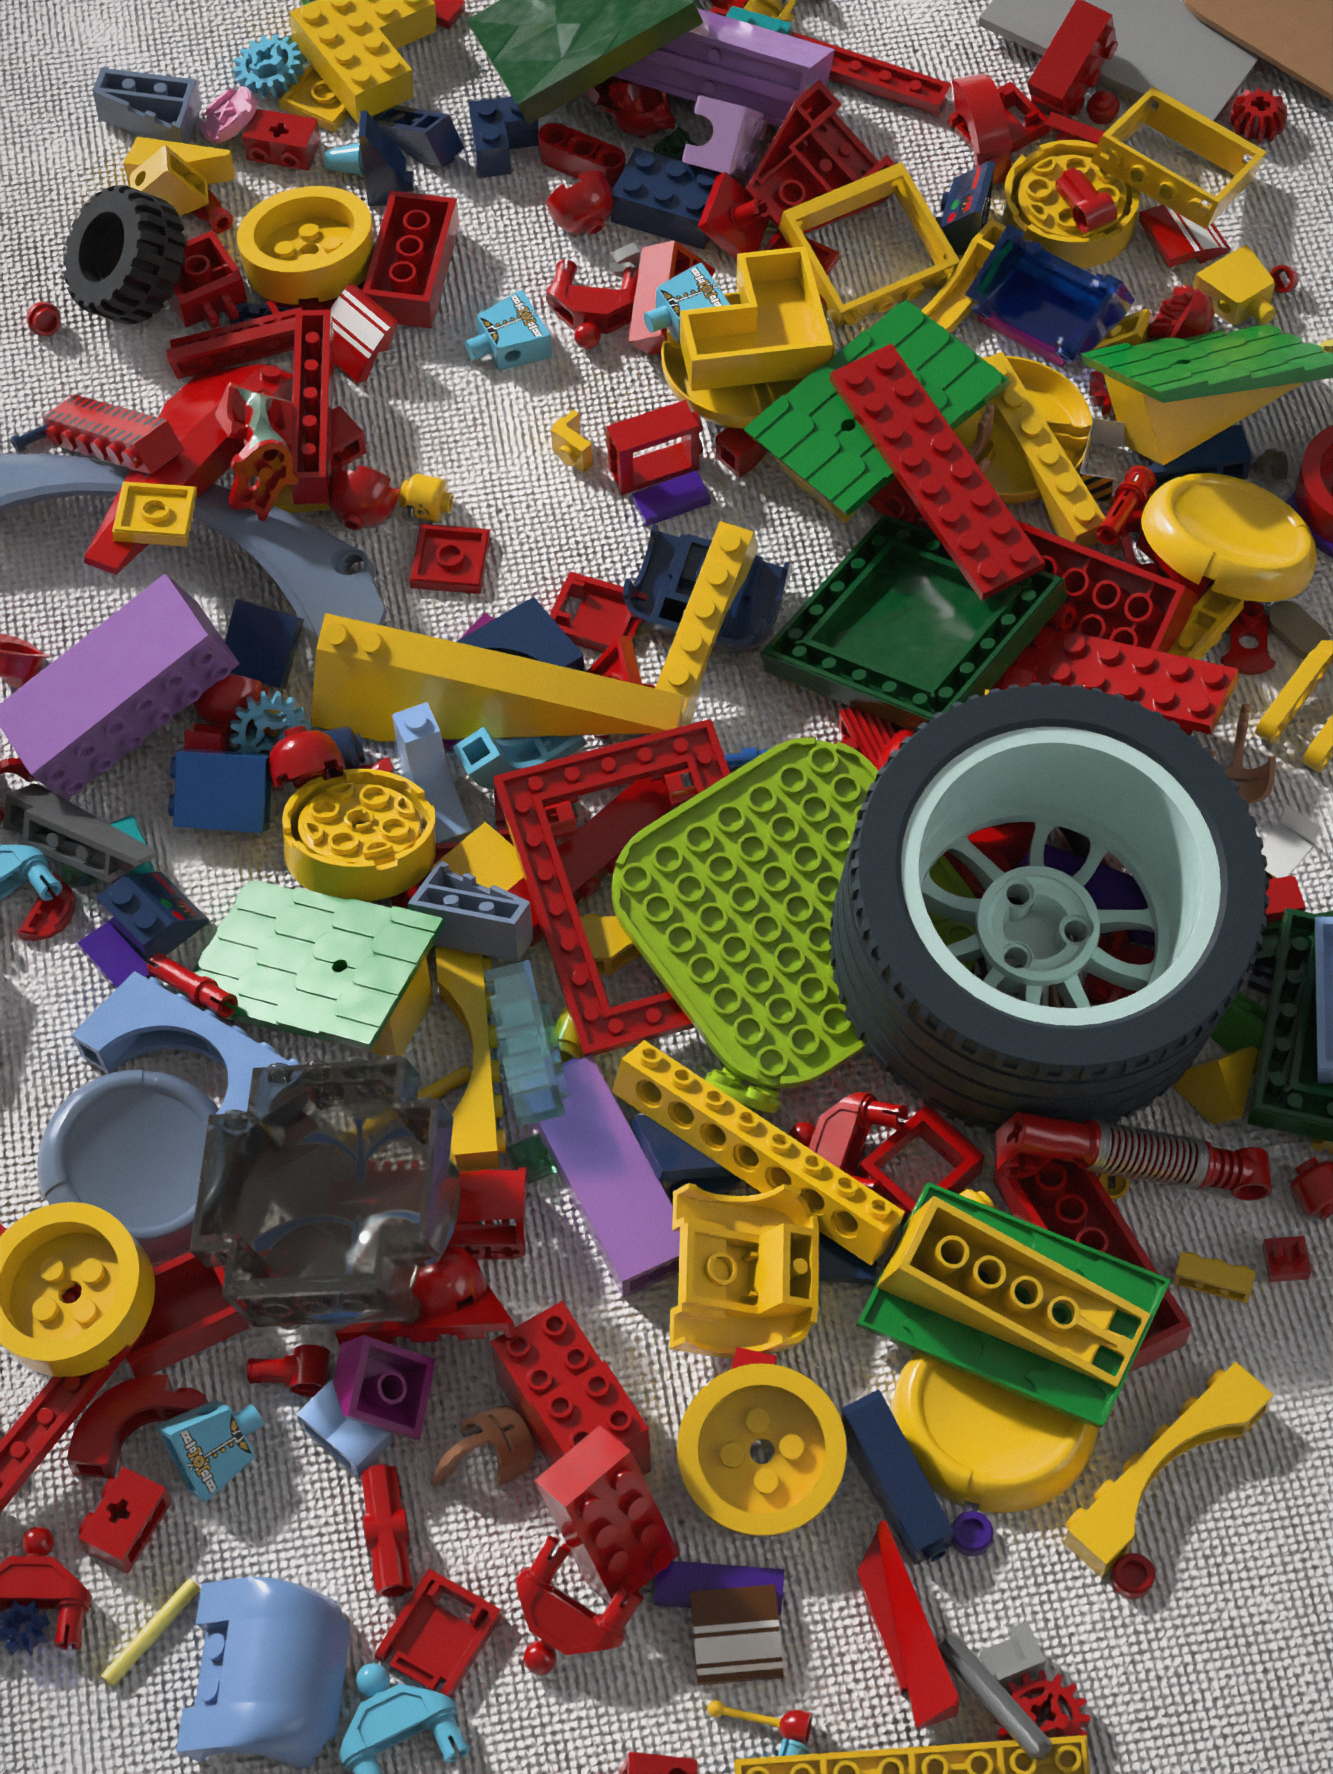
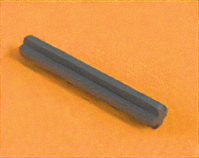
(995, 1698)

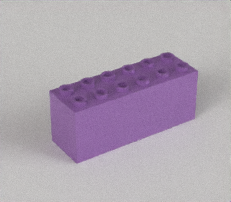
(735, 65)
(115, 687)

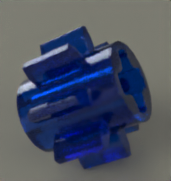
(32, 1636)

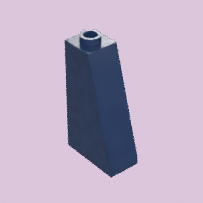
(896, 1478)

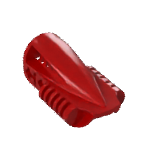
(491, 1197)

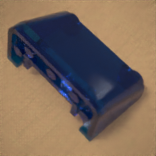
(1047, 296)

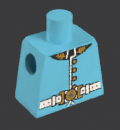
(683, 292)
(510, 334)
(210, 1445)

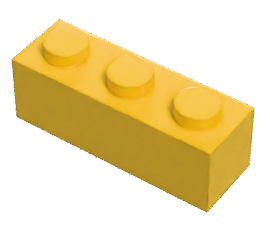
(1214, 1277)

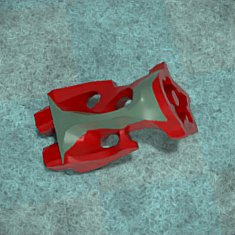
(267, 432)

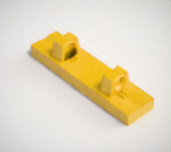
(1206, 624)

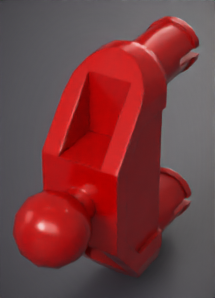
(591, 309)
(844, 1129)
(47, 1583)
(562, 1620)

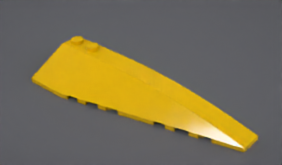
(378, 670)

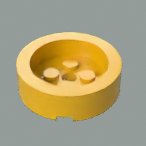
(1045, 217)
(310, 222)
(365, 861)
(46, 1257)
(753, 1406)

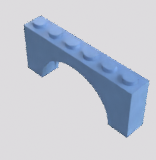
(149, 1018)

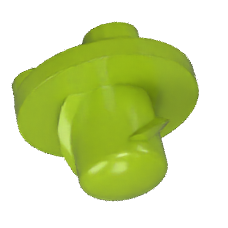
(749, 1095)

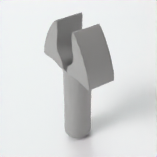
(625, 257)

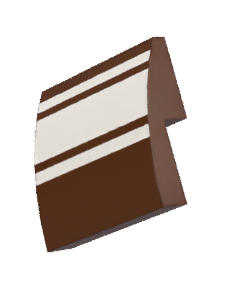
(736, 1634)

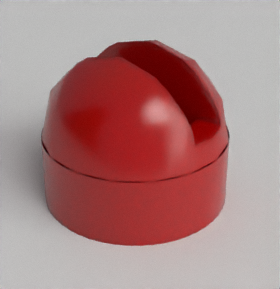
(1281, 283)

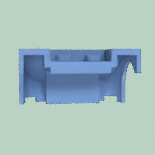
(266, 1672)

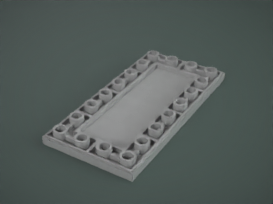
(1156, 47)

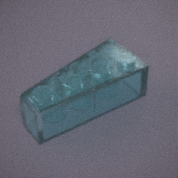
(527, 1044)

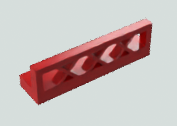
(232, 344)

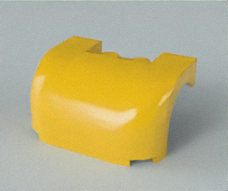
(744, 1271)

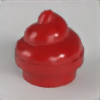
(1102, 107)
(43, 318)

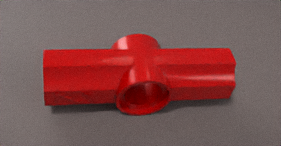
(386, 1531)

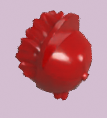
(638, 109)
(1184, 315)

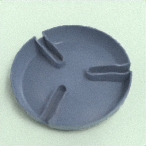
(132, 1150)

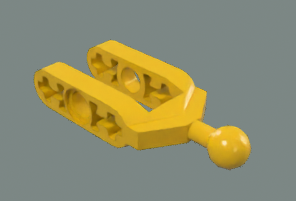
(1291, 700)

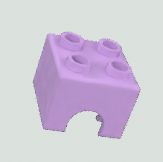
(733, 138)

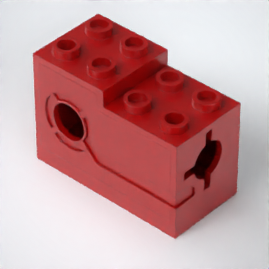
(565, 1387)

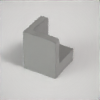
(1014, 1656)

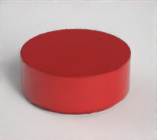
(1133, 1575)

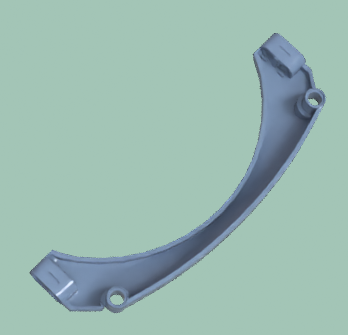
(298, 555)

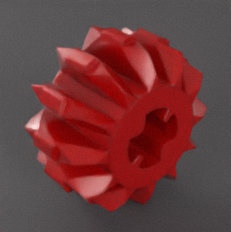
(1258, 115)

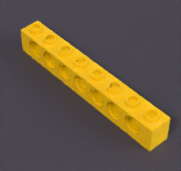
(756, 1149)

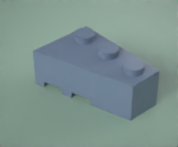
(148, 104)
(473, 916)

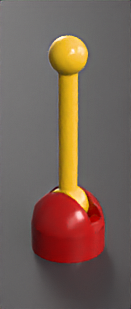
(792, 1725)

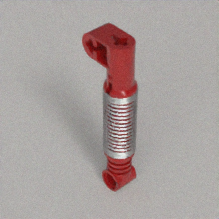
(1032, 1140)

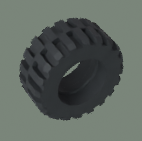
(124, 254)

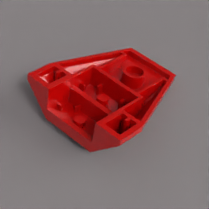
(812, 157)

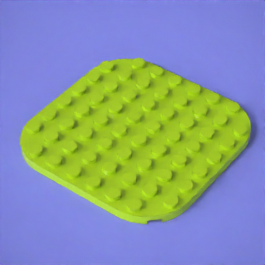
(739, 906)

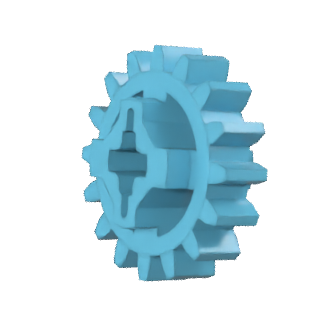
(269, 65)
(257, 711)

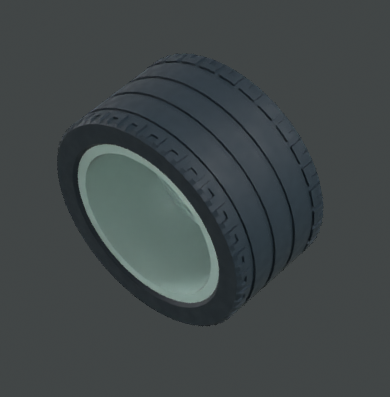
(1134, 792)

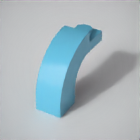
(487, 756)

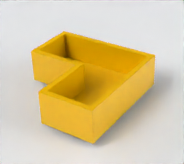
(356, 46)
(766, 338)

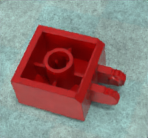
(207, 283)

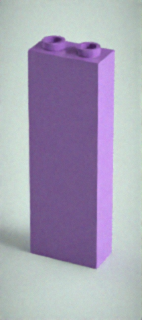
(611, 1182)

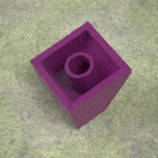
(383, 1385)

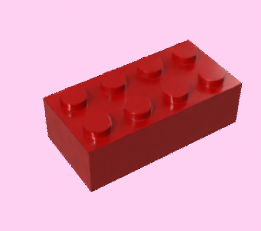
(413, 256)
(607, 1515)

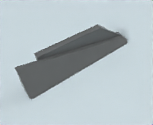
(72, 834)

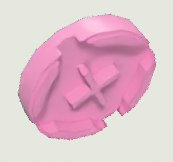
(228, 115)

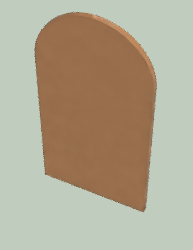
(1283, 32)

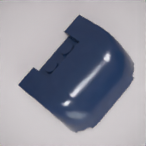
(669, 579)

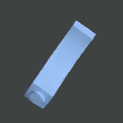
(426, 765)

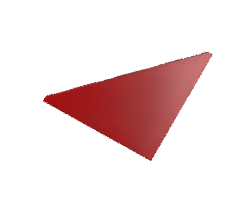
(469, 1322)

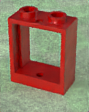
(648, 431)
(943, 1139)

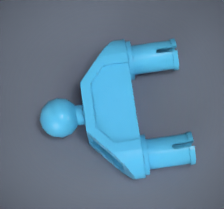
(23, 865)
(395, 1717)

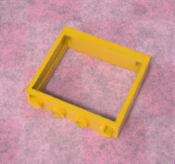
(1194, 133)
(856, 195)

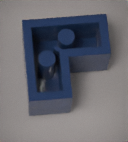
(495, 130)

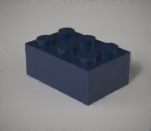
(663, 197)

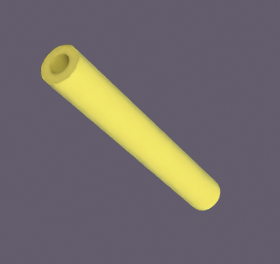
(150, 1632)

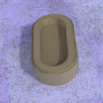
(1295, 628)

